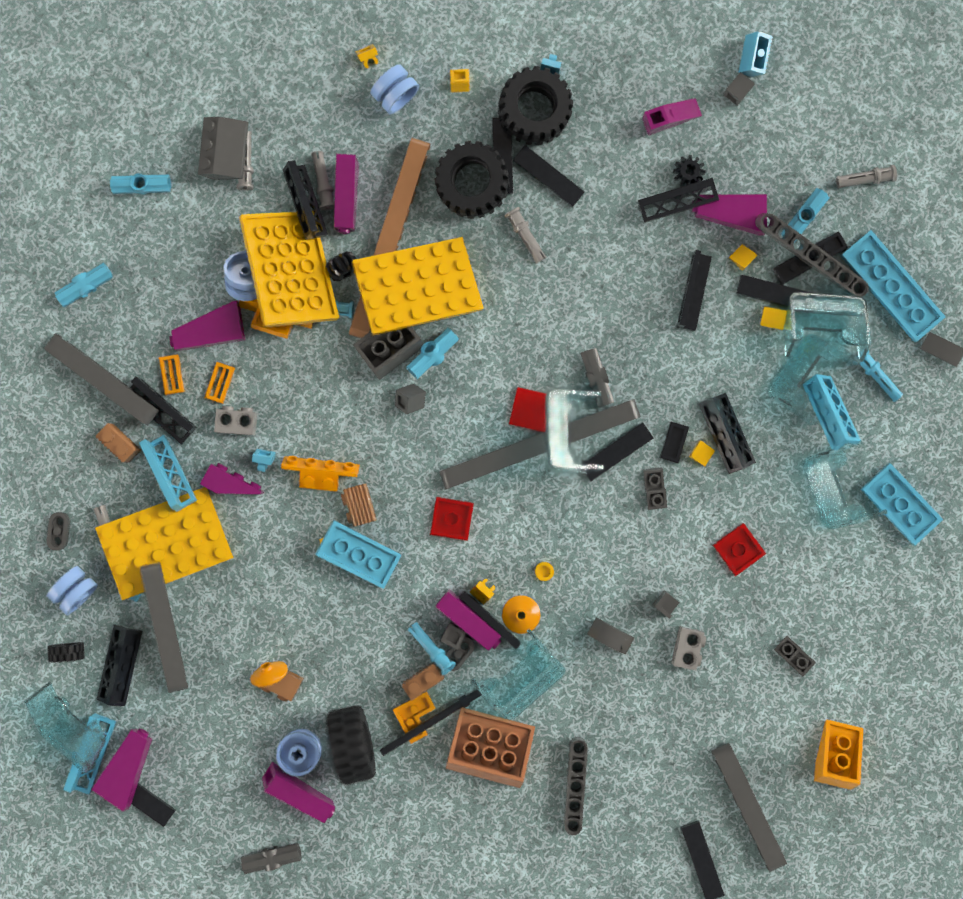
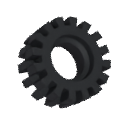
(66, 652)

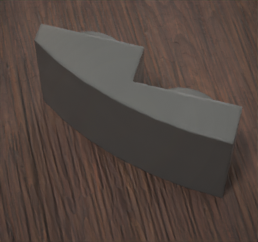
(942, 349)
(655, 488)
(795, 656)

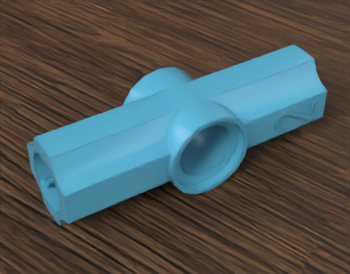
(152, 184)
(812, 207)
(83, 284)
(432, 353)

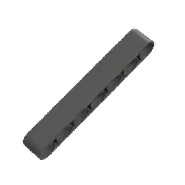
(820, 258)
(101, 379)
(164, 627)
(749, 807)

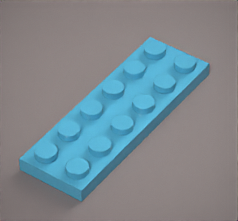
(893, 286)

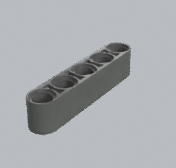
(575, 794)

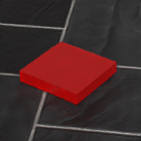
(529, 410)
(451, 518)
(739, 549)

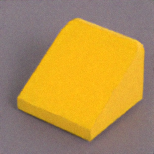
(459, 80)
(743, 256)
(702, 453)

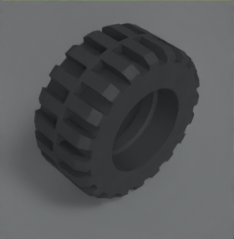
(546, 84)
(461, 157)
(350, 745)

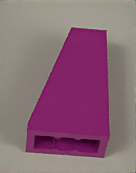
(346, 193)
(735, 211)
(214, 328)
(468, 620)
(124, 770)
(297, 793)

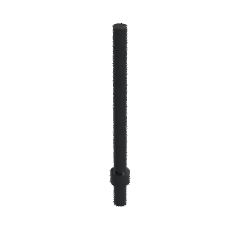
(464, 701)

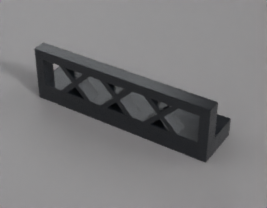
(677, 195)
(301, 202)
(694, 291)
(167, 408)
(725, 434)
(121, 667)

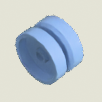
(394, 89)
(239, 277)
(72, 590)
(291, 760)

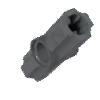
(597, 377)
(271, 859)

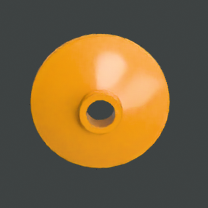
(521, 604)
(268, 673)

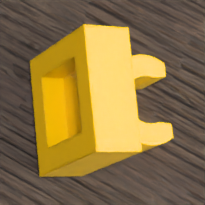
(367, 53)
(482, 592)

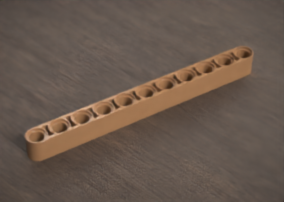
(395, 218)

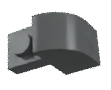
(610, 636)

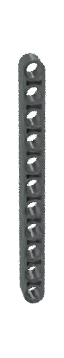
(537, 445)

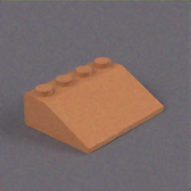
(490, 747)

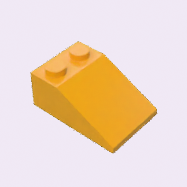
(839, 755)

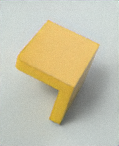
(773, 318)

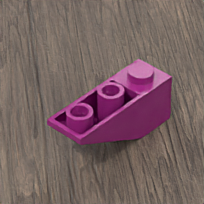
(670, 115)
(223, 482)

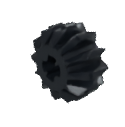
(682, 166)
(341, 266)

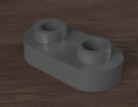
(56, 530)
(461, 654)

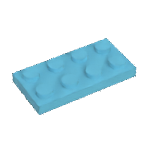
(904, 505)
(358, 554)

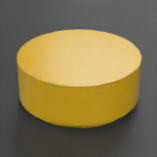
(544, 571)

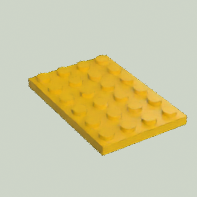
(287, 270)
(417, 285)
(178, 540)

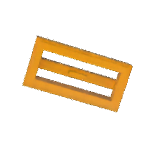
(172, 377)
(226, 386)

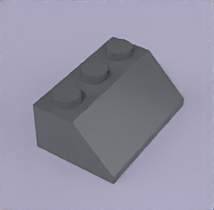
(222, 148)
(388, 350)

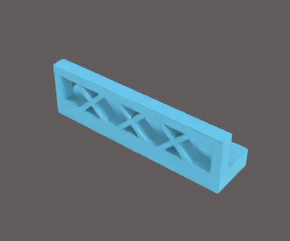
(829, 412)
(161, 473)
(75, 773)

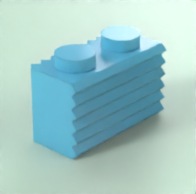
(755, 54)

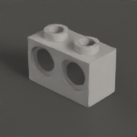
(235, 425)
(682, 647)

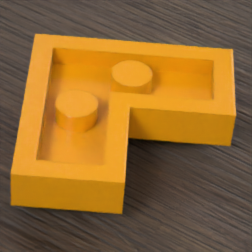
(411, 711)

